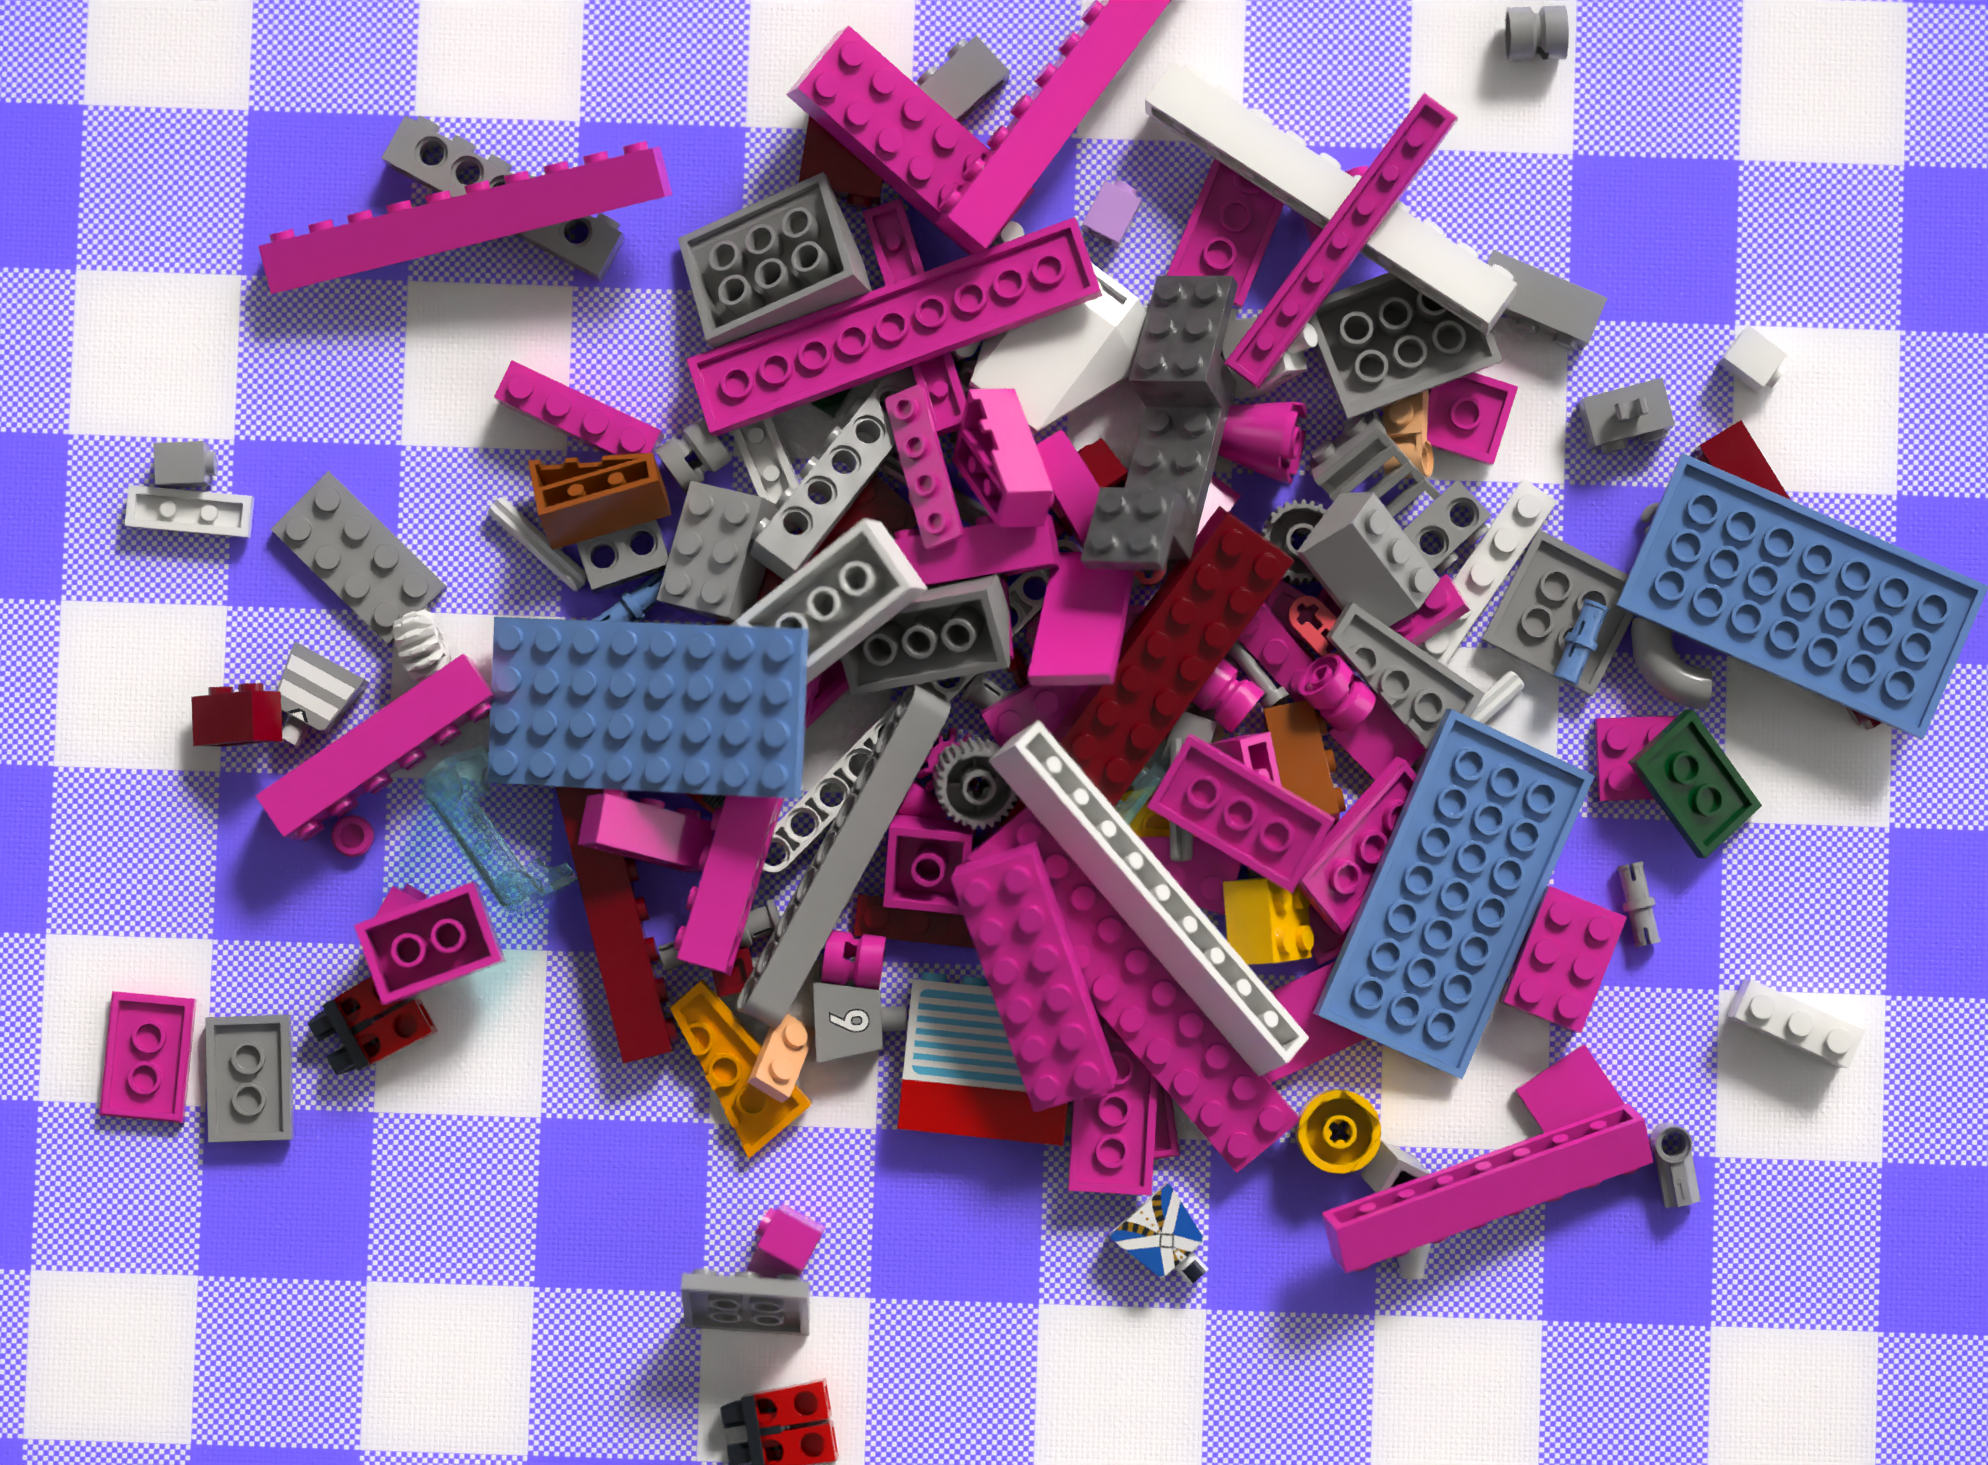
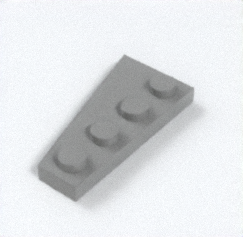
(1401, 673)

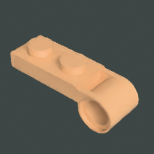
(1407, 427)

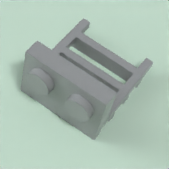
(1360, 452)

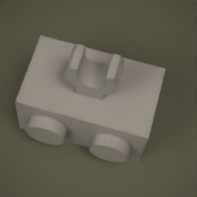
(1626, 415)

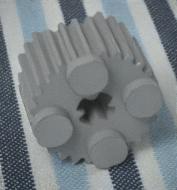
(1283, 524)
(958, 767)

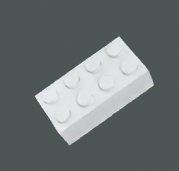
(841, 594)

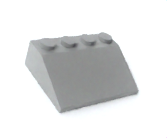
(773, 262)
(1393, 343)

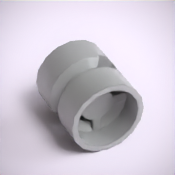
(1536, 33)
(706, 447)

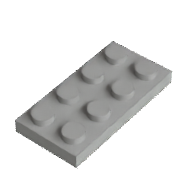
(357, 556)

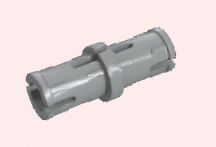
(1638, 904)

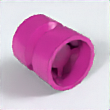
(1336, 692)
(1228, 696)
(868, 964)

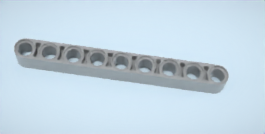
(843, 855)

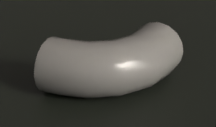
(1665, 670)

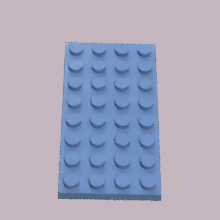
(1802, 596)
(648, 706)
(1454, 893)

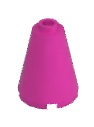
(1265, 438)

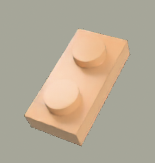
(782, 1058)

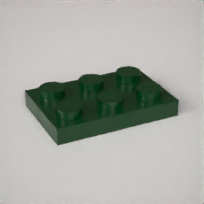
(1695, 783)

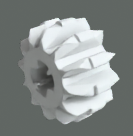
(421, 644)

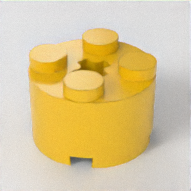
(1362, 1130)

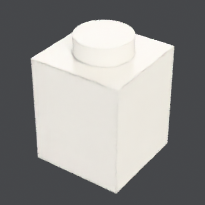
(1754, 359)

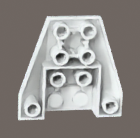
(1065, 356)

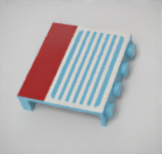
(963, 1068)

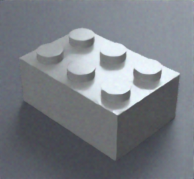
(711, 555)

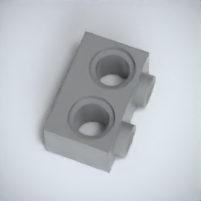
(1437, 521)
(627, 564)

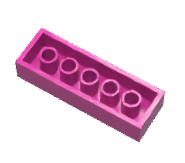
(889, 123)
(378, 748)
(1034, 976)

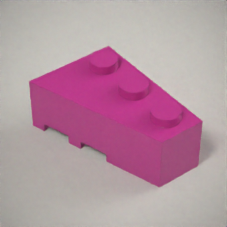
(1002, 459)
(1202, 875)
(785, 1243)

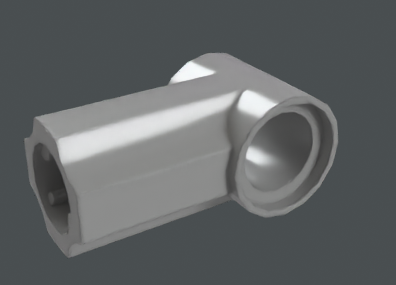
(1675, 1169)

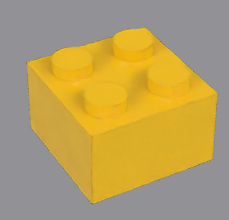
(1267, 921)

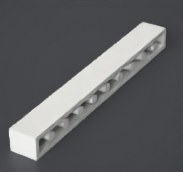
(1317, 188)
(1149, 899)

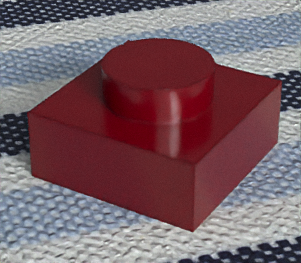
(733, 984)

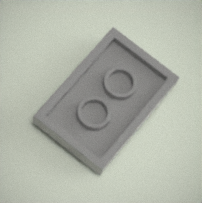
(249, 1078)

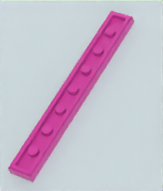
(1341, 240)

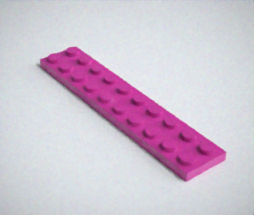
(894, 327)
(1153, 1011)

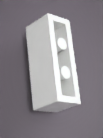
(1796, 1023)

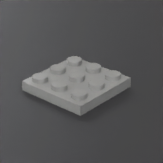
(1546, 603)
(746, 1302)

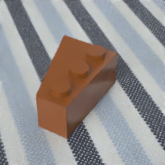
(597, 497)
(1301, 756)

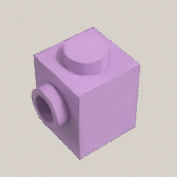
(1112, 213)

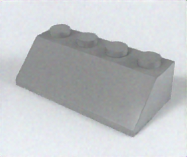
(938, 636)

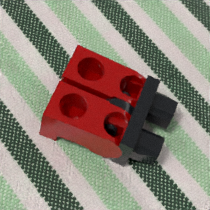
(364, 1032)
(769, 1428)

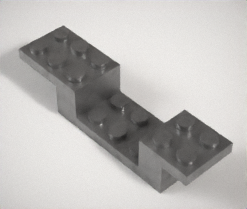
(1180, 435)

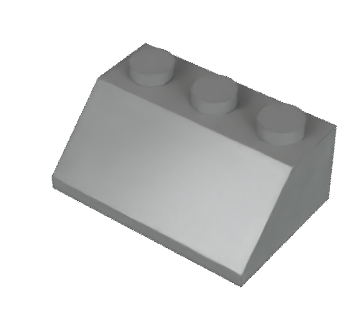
(1367, 559)

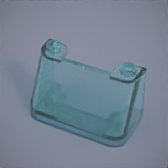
(451, 799)

